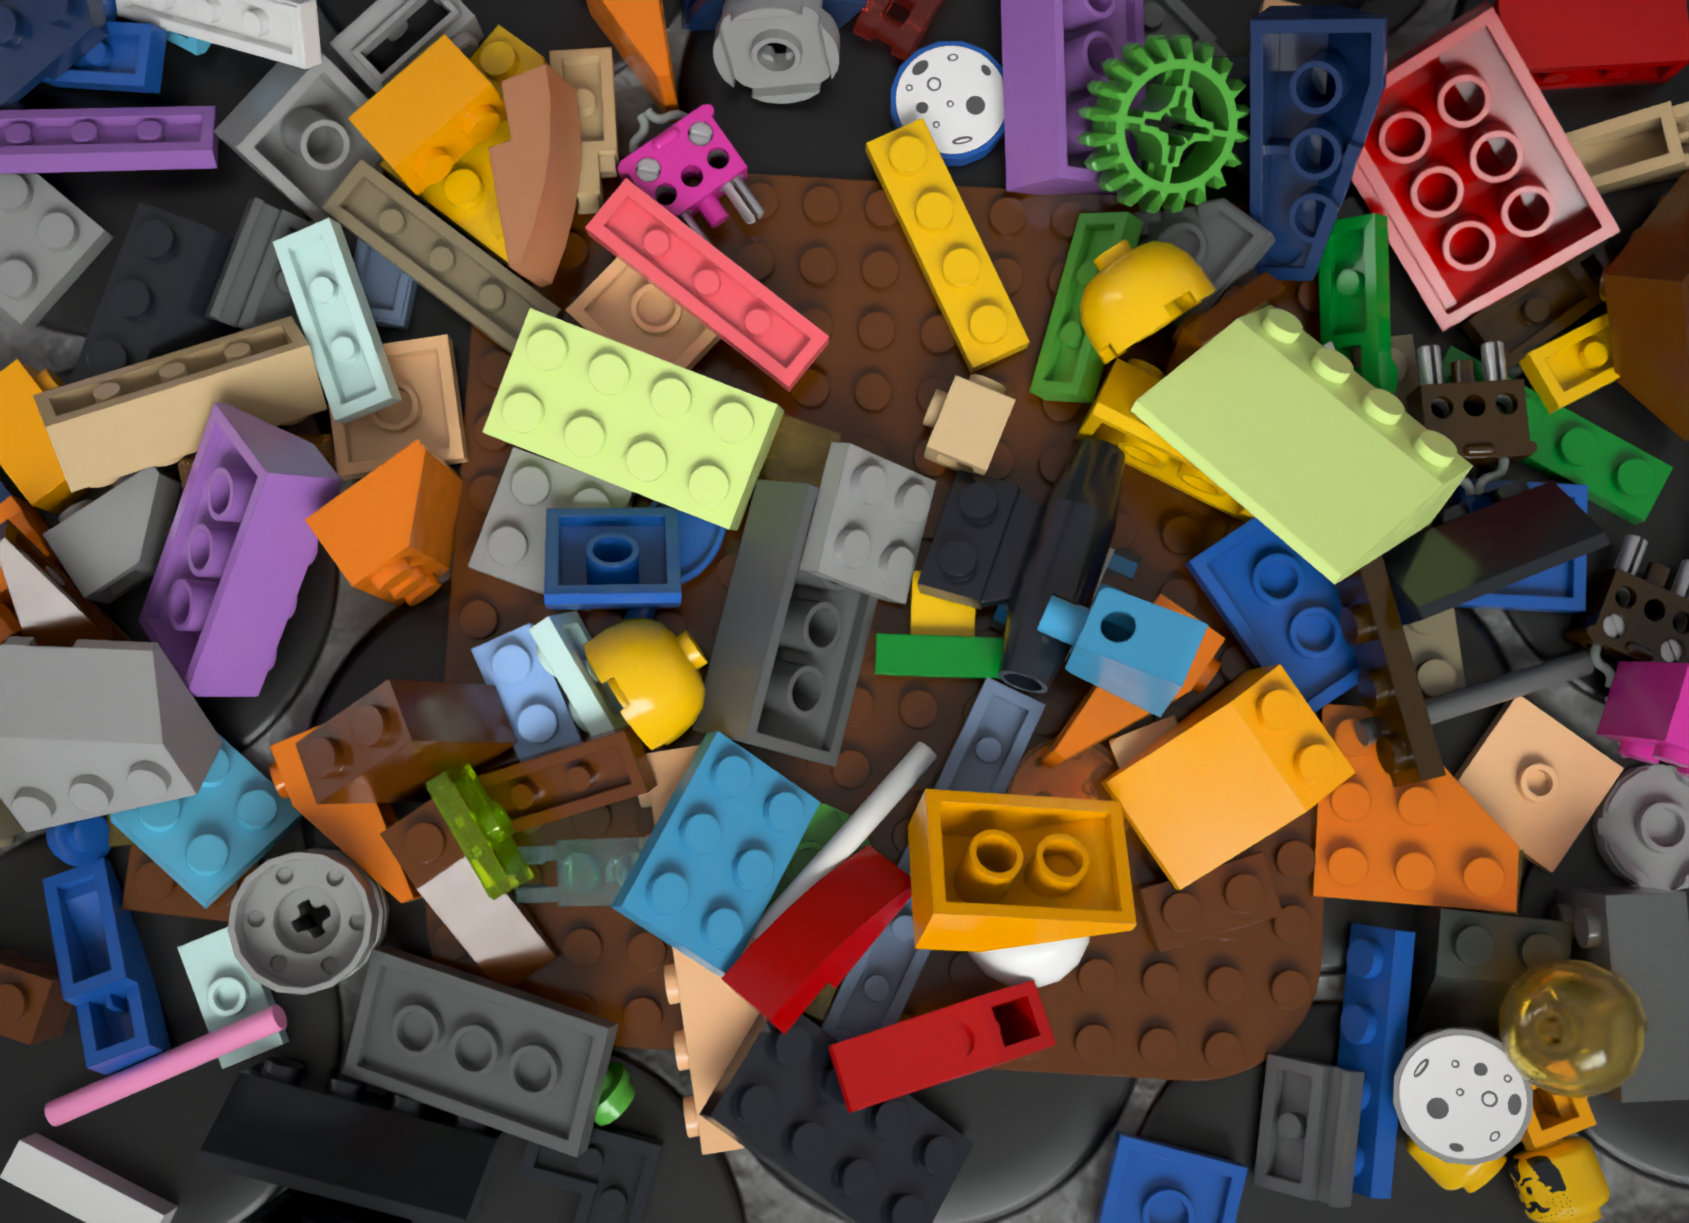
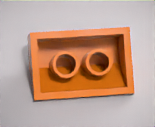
(394, 526)

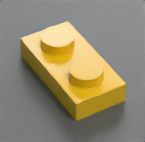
(1572, 365)

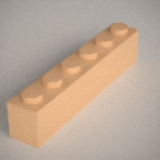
(711, 1011)

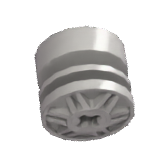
(271, 929)

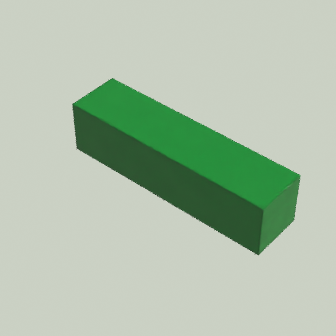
(937, 656)

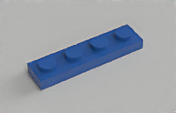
(1374, 1042)

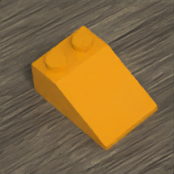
(1228, 775)
(1016, 870)

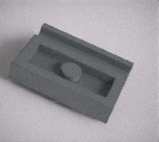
(252, 280)
(1309, 1129)

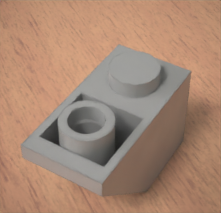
(119, 536)

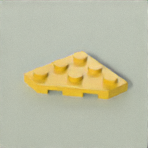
(468, 191)

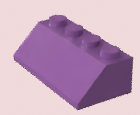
(1047, 62)
(236, 553)

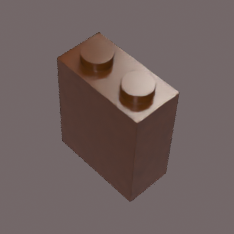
(402, 739)

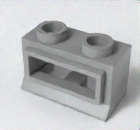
(388, 20)

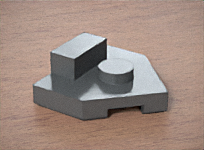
(1217, 237)

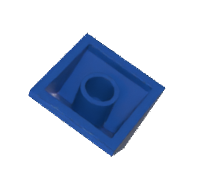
(612, 558)

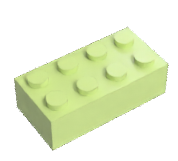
(633, 420)

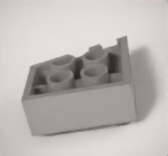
(96, 731)

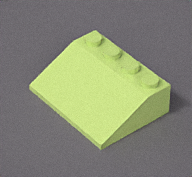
(1304, 442)

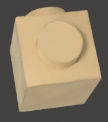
(967, 423)

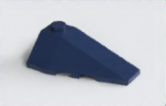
(1311, 109)

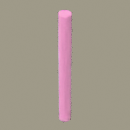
(166, 1065)

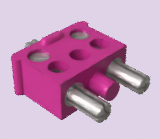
(684, 153)

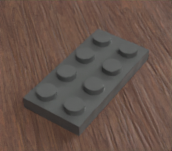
(480, 1049)

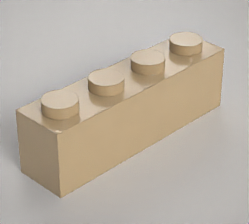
(162, 405)

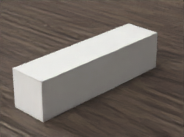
(81, 1185)

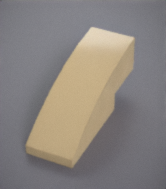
(1635, 147)

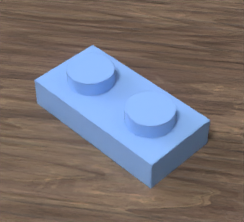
(528, 693)

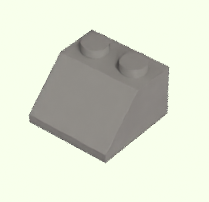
(300, 134)

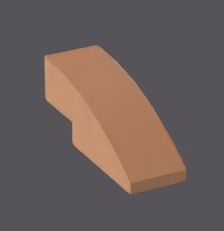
(538, 171)

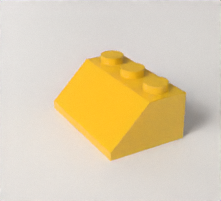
(1144, 449)

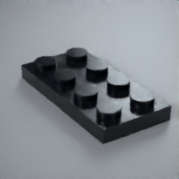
(864, 1164)

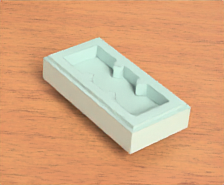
(226, 991)

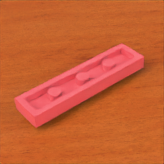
(707, 284)

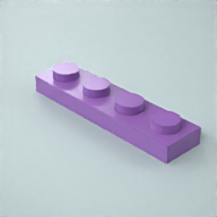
(108, 139)

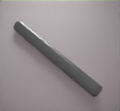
(1494, 691)

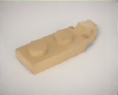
(594, 79)

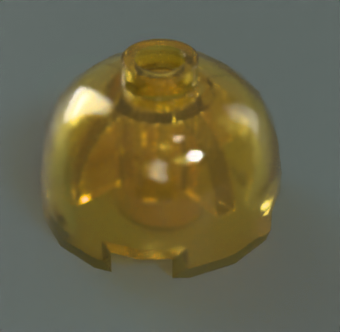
(1588, 1010)

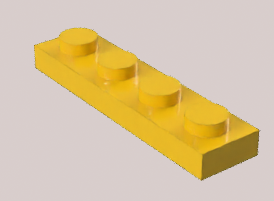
(947, 245)

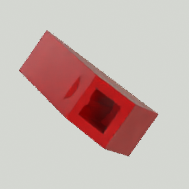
(941, 1046)

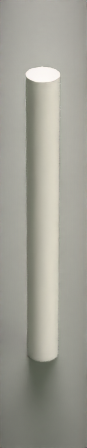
(853, 831)

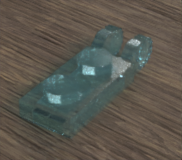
(586, 868)

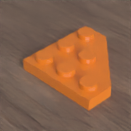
(1407, 840)

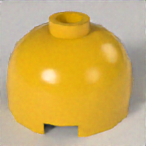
(1139, 294)
(651, 676)

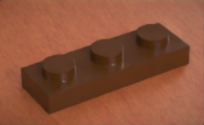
(570, 778)

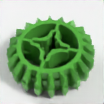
(1176, 65)

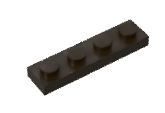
(1388, 676)

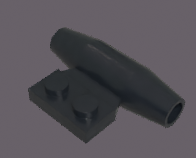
(1009, 549)

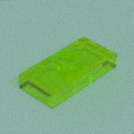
(480, 830)

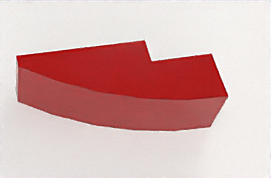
(819, 937)

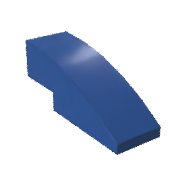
(104, 969)

